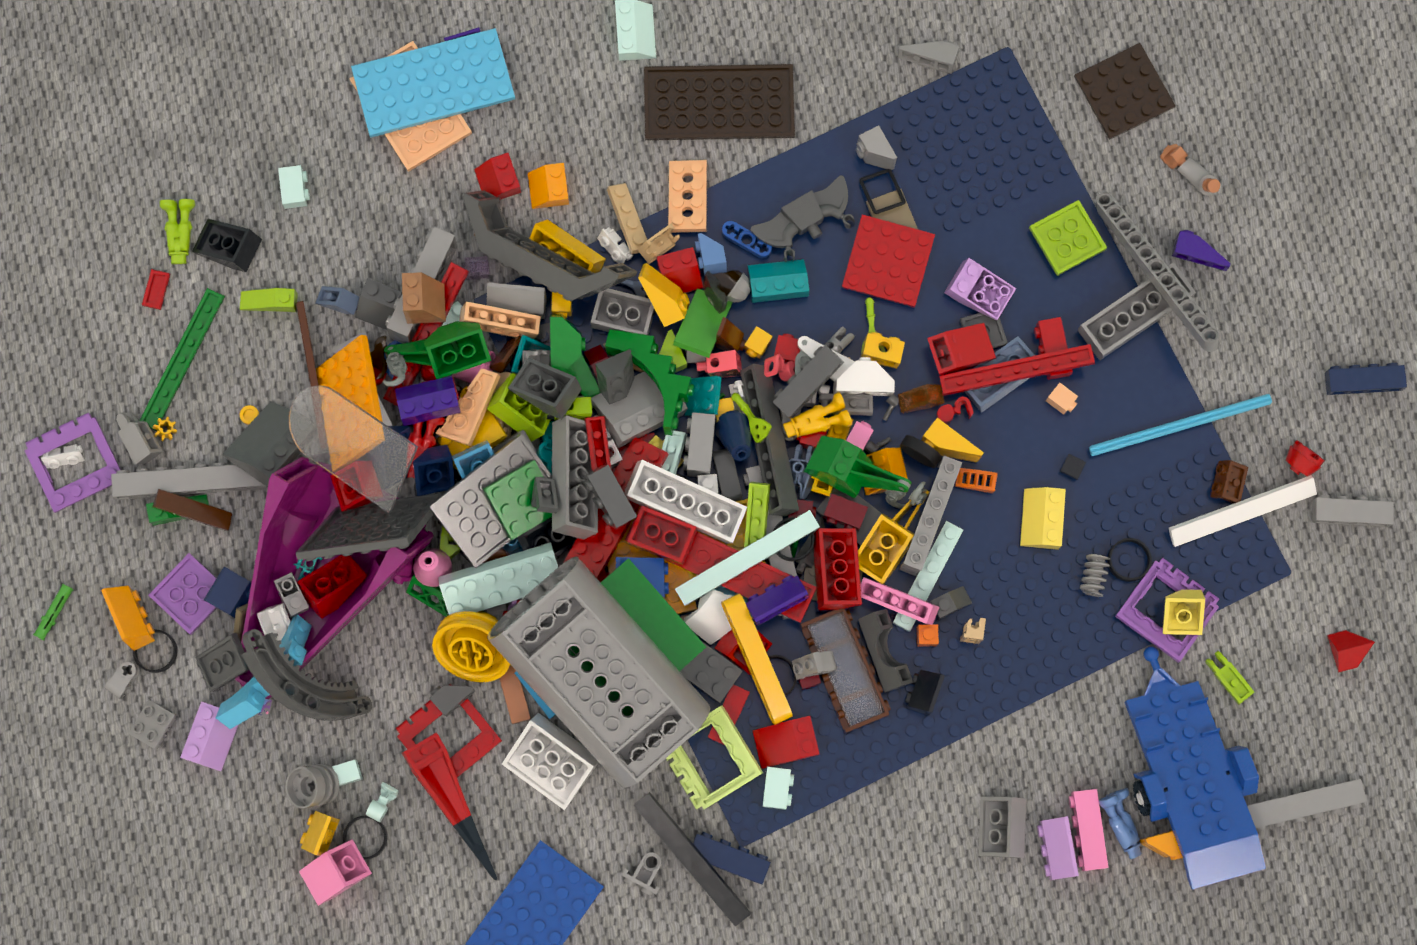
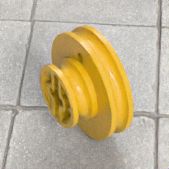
(464, 647)

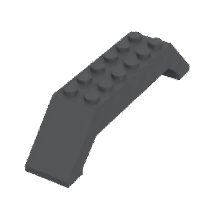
(533, 259)

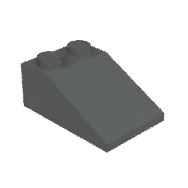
(546, 387)

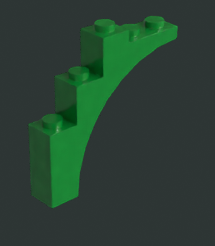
(660, 368)

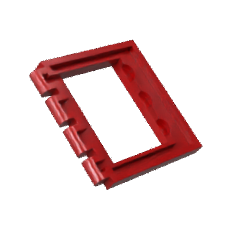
(469, 753)

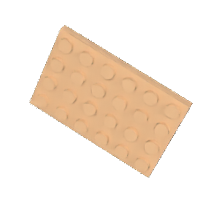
(426, 140)

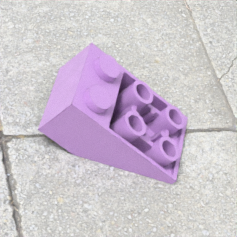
(980, 289)

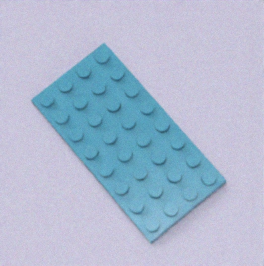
(433, 82)

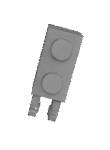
(137, 438)

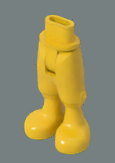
(814, 421)

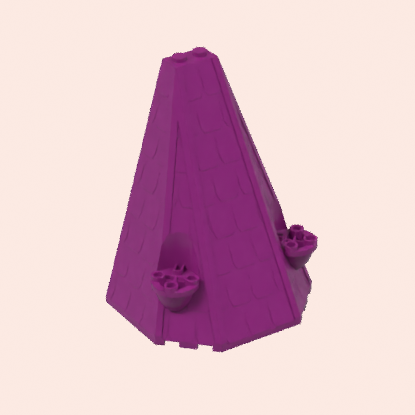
(295, 506)

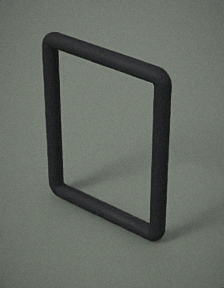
(896, 186)

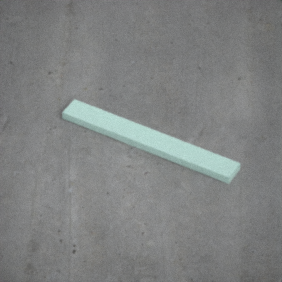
(747, 558)

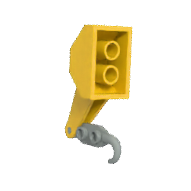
(889, 540)

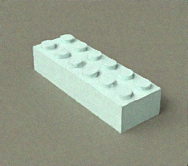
(497, 580)

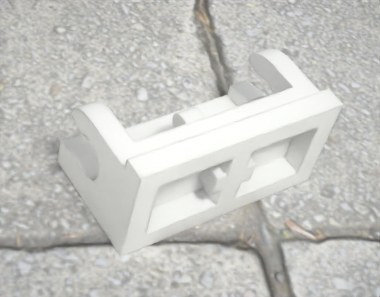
(274, 620)

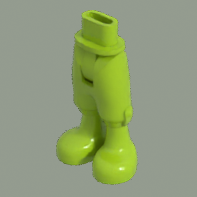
(178, 234)

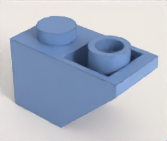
(712, 255)

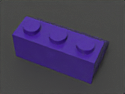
(427, 400)
(776, 599)

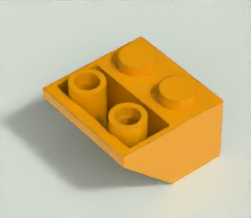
(889, 460)

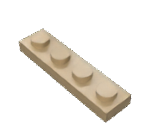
(627, 216)

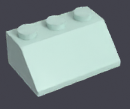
(635, 30)

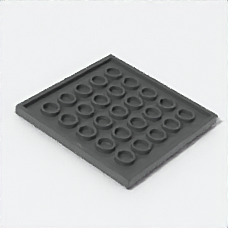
(368, 528)

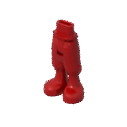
(423, 442)

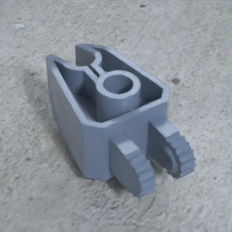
(799, 477)

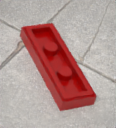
(733, 705)

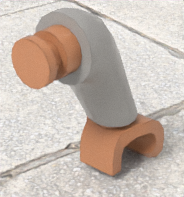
(1191, 170)

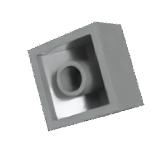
(876, 149)

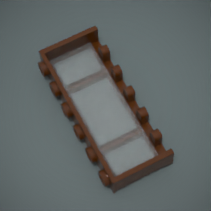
(852, 685)

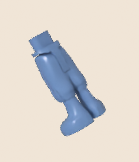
(1121, 822)

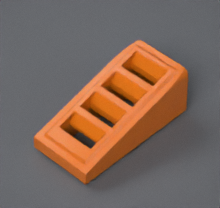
(989, 489)

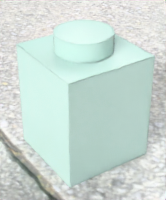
(348, 772)

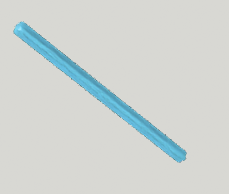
(1179, 425)

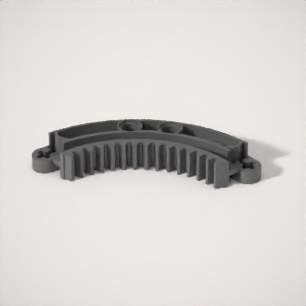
(276, 674)

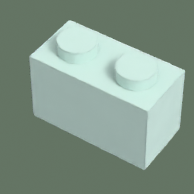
(293, 186)
(777, 788)

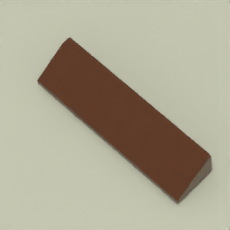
(192, 510)

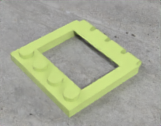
(737, 749)

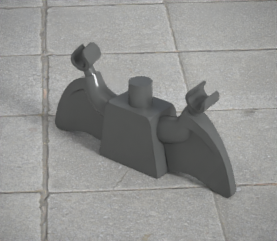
(804, 216)

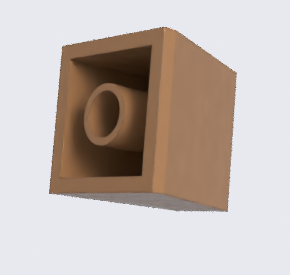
(423, 298)

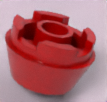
(1303, 459)

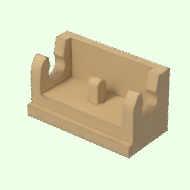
(658, 244)
(973, 633)

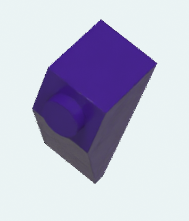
(1195, 249)

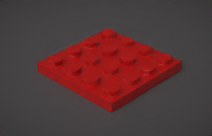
(888, 261)

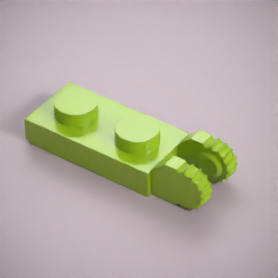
(1230, 679)

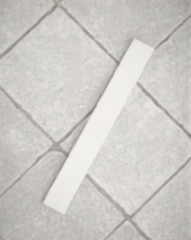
(1242, 511)

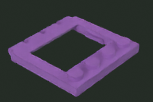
(80, 488)
(1148, 628)

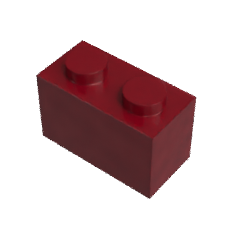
(844, 512)

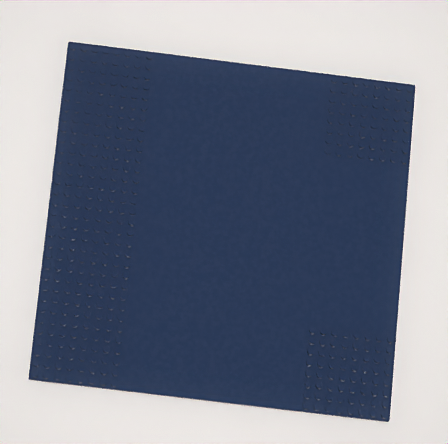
(975, 174)

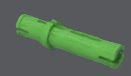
(49, 620)

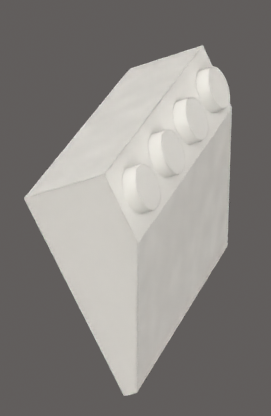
(551, 760)

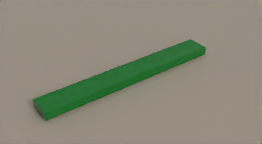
(182, 357)

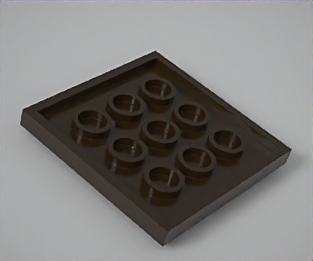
(1124, 91)

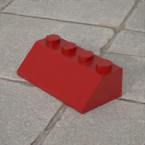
(836, 568)

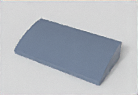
(987, 396)

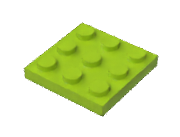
(1067, 237)

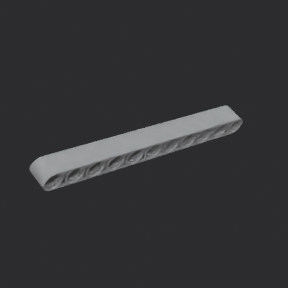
(1160, 277)

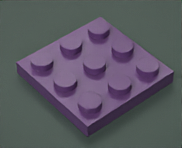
(183, 594)

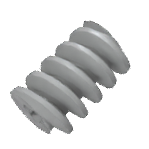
(1094, 575)

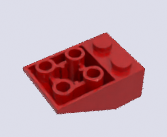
(961, 348)

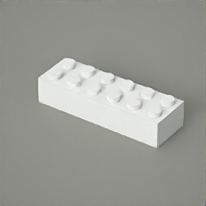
(685, 501)

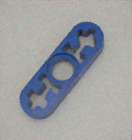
(731, 237)

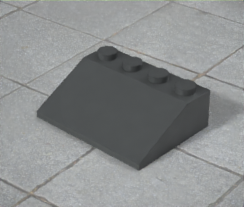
(264, 444)

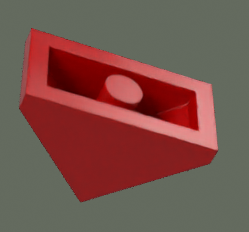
(1348, 649)

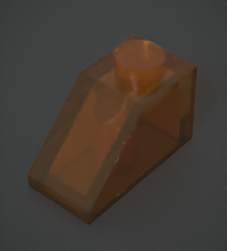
(921, 398)

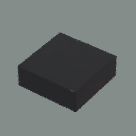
(1072, 466)

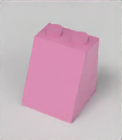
(335, 872)

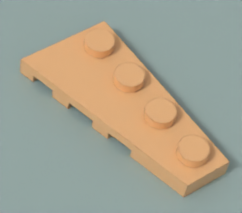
(464, 425)

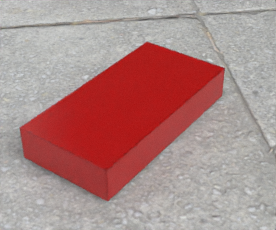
(156, 289)

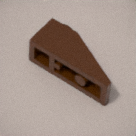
(729, 337)

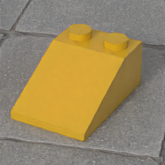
(664, 295)
(489, 430)
(950, 443)
(319, 833)

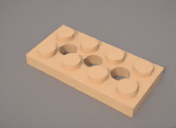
(697, 204)

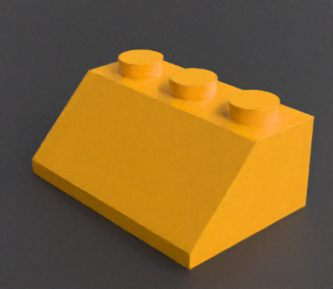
(129, 616)

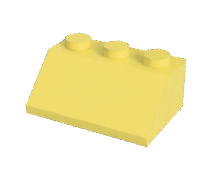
(1043, 518)

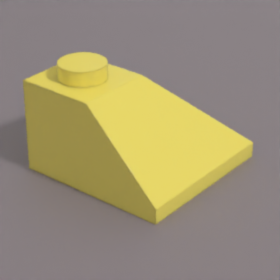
(1184, 612)

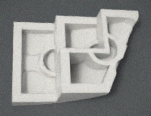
(709, 619)

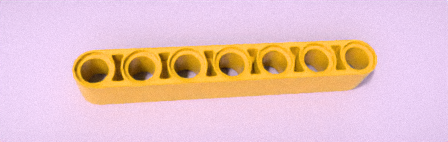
(756, 659)

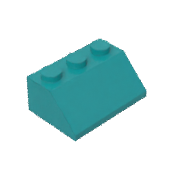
(778, 280)

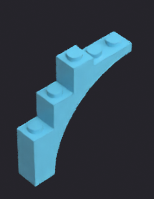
(251, 696)

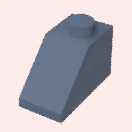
(338, 299)

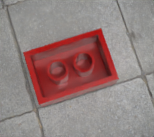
(662, 535)

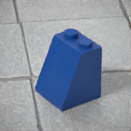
(653, 569)

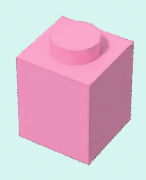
(860, 434)

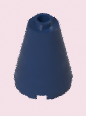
(734, 434)

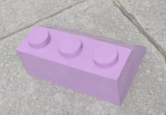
(208, 739)
(1057, 848)

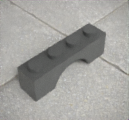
(876, 631)

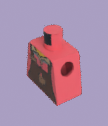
(728, 366)

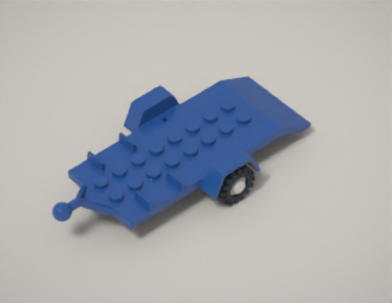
(1192, 764)

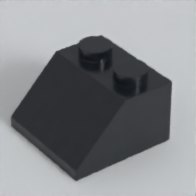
(924, 692)

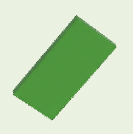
(700, 325)

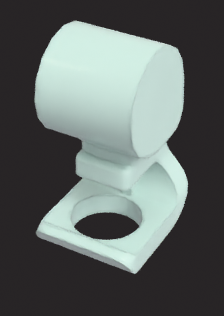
(378, 808)

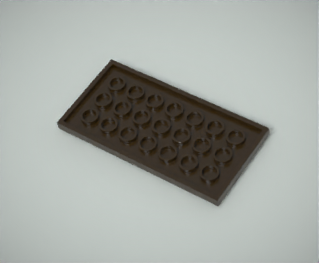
(719, 102)

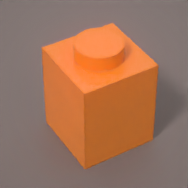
(927, 635)

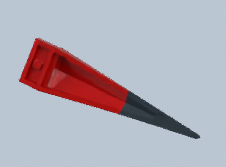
(435, 772)

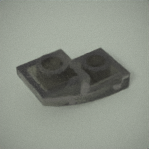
(711, 288)

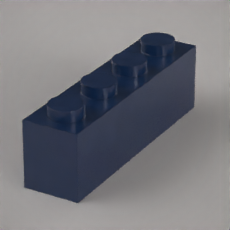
(1365, 379)
(732, 860)

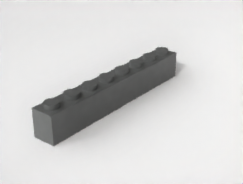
(772, 450)

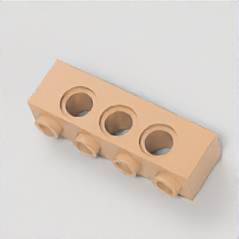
(501, 320)

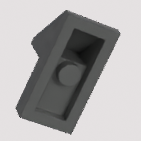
(544, 495)

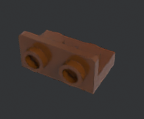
(1229, 481)

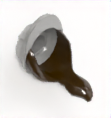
(734, 285)

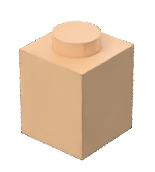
(1062, 399)

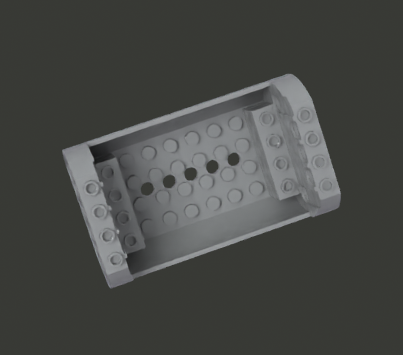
(580, 612)

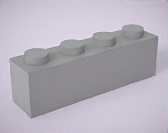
(1353, 512)

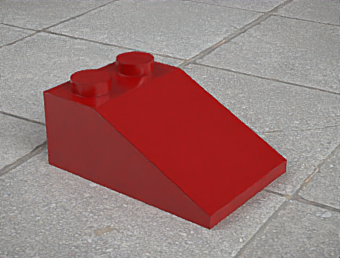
(331, 584)
(786, 742)

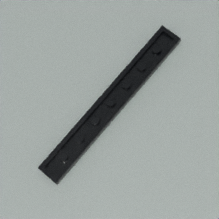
(692, 859)

